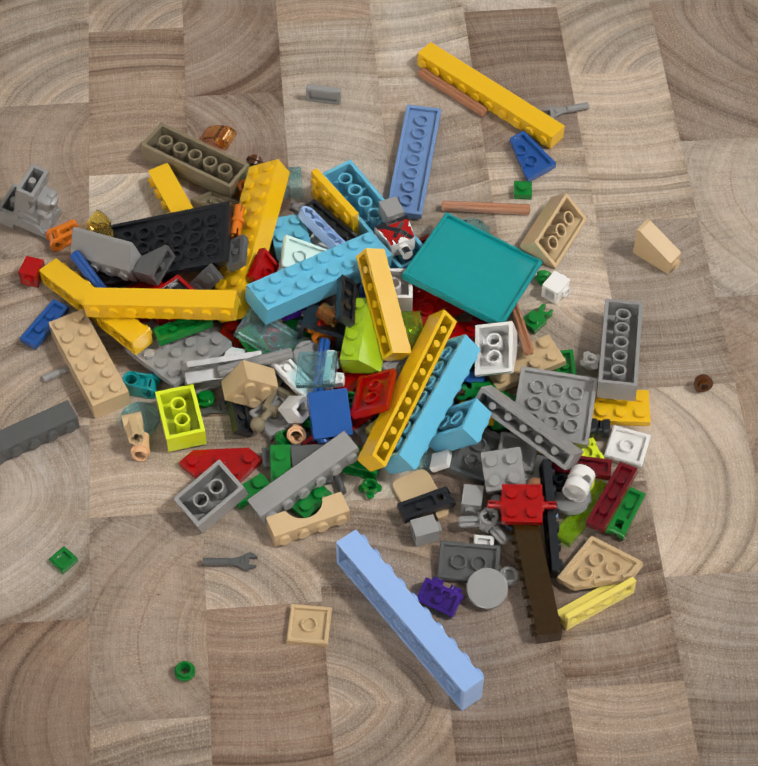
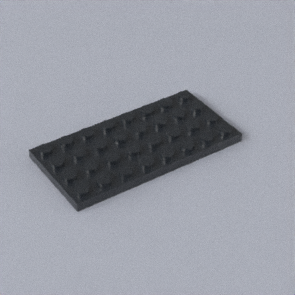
(194, 236)

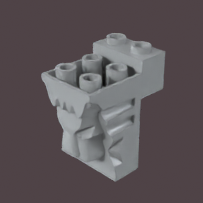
(31, 203)

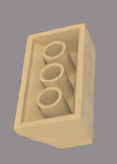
(554, 230)

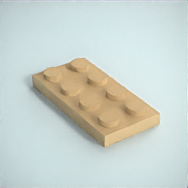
(545, 357)

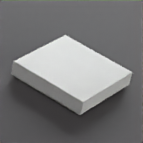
(627, 446)

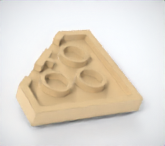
(598, 566)

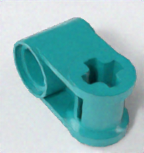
(141, 384)

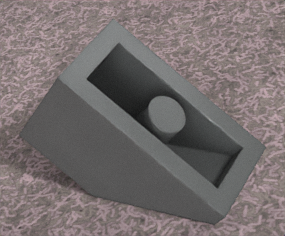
(154, 265)

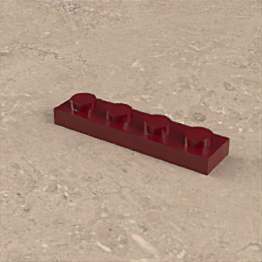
(611, 497)

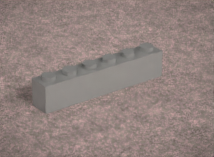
(529, 428)
(305, 477)

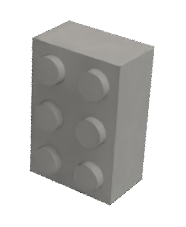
(211, 496)

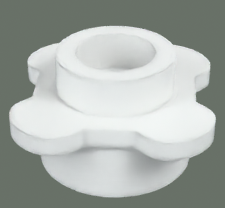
(590, 365)

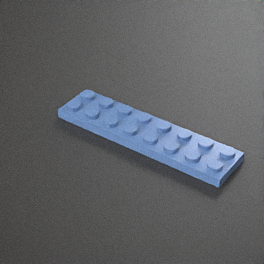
(415, 158)

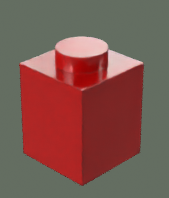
(29, 271)

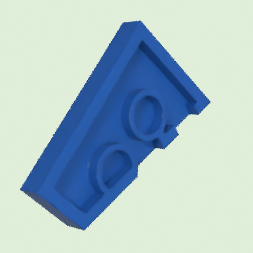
(531, 156)

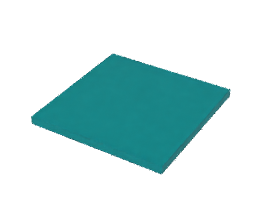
(472, 269)

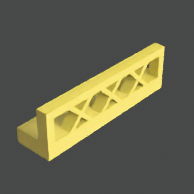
(594, 602)

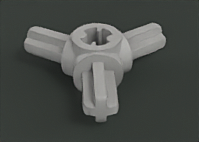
(491, 526)

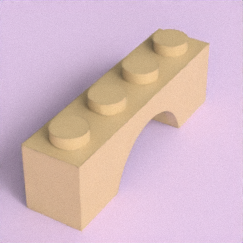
(286, 528)

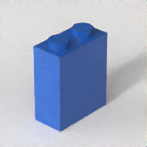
(329, 414)

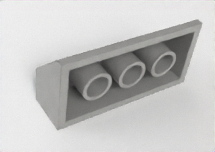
(106, 253)

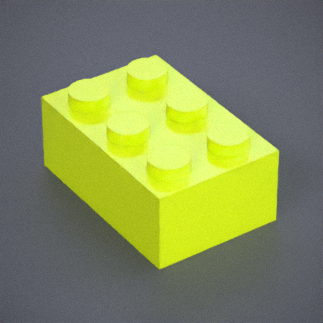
(181, 417)

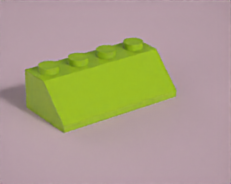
(360, 345)

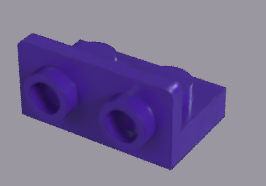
(440, 597)

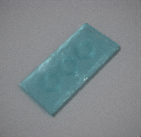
(267, 337)

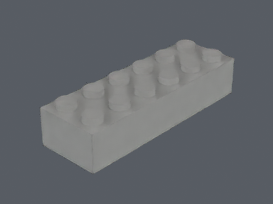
(620, 350)

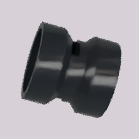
(604, 428)

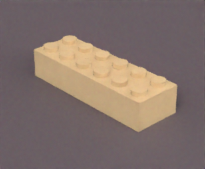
(89, 363)

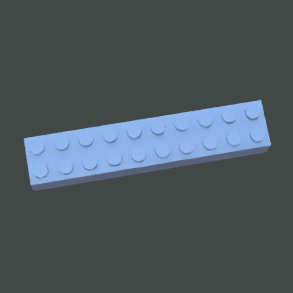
(410, 620)

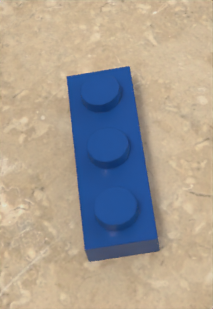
(39, 329)

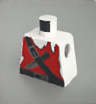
(397, 236)

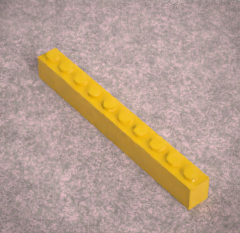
(491, 95)
(407, 391)

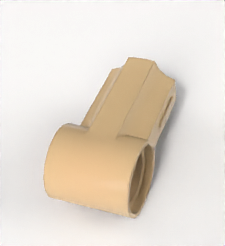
(133, 427)

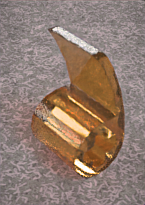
(221, 134)
(327, 314)

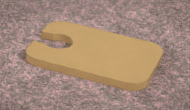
(415, 485)

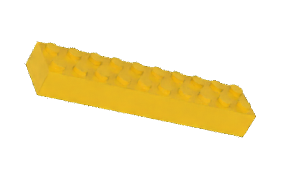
(262, 202)

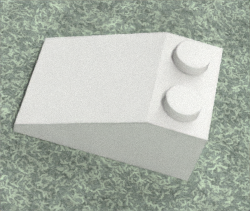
(498, 348)

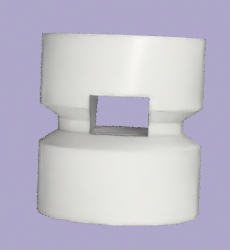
(578, 483)

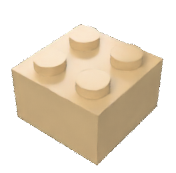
(249, 384)

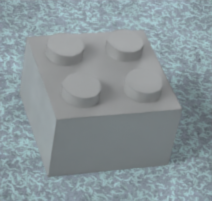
(502, 467)

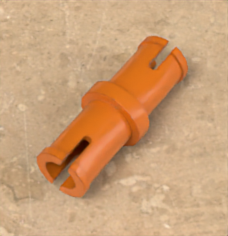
(237, 220)

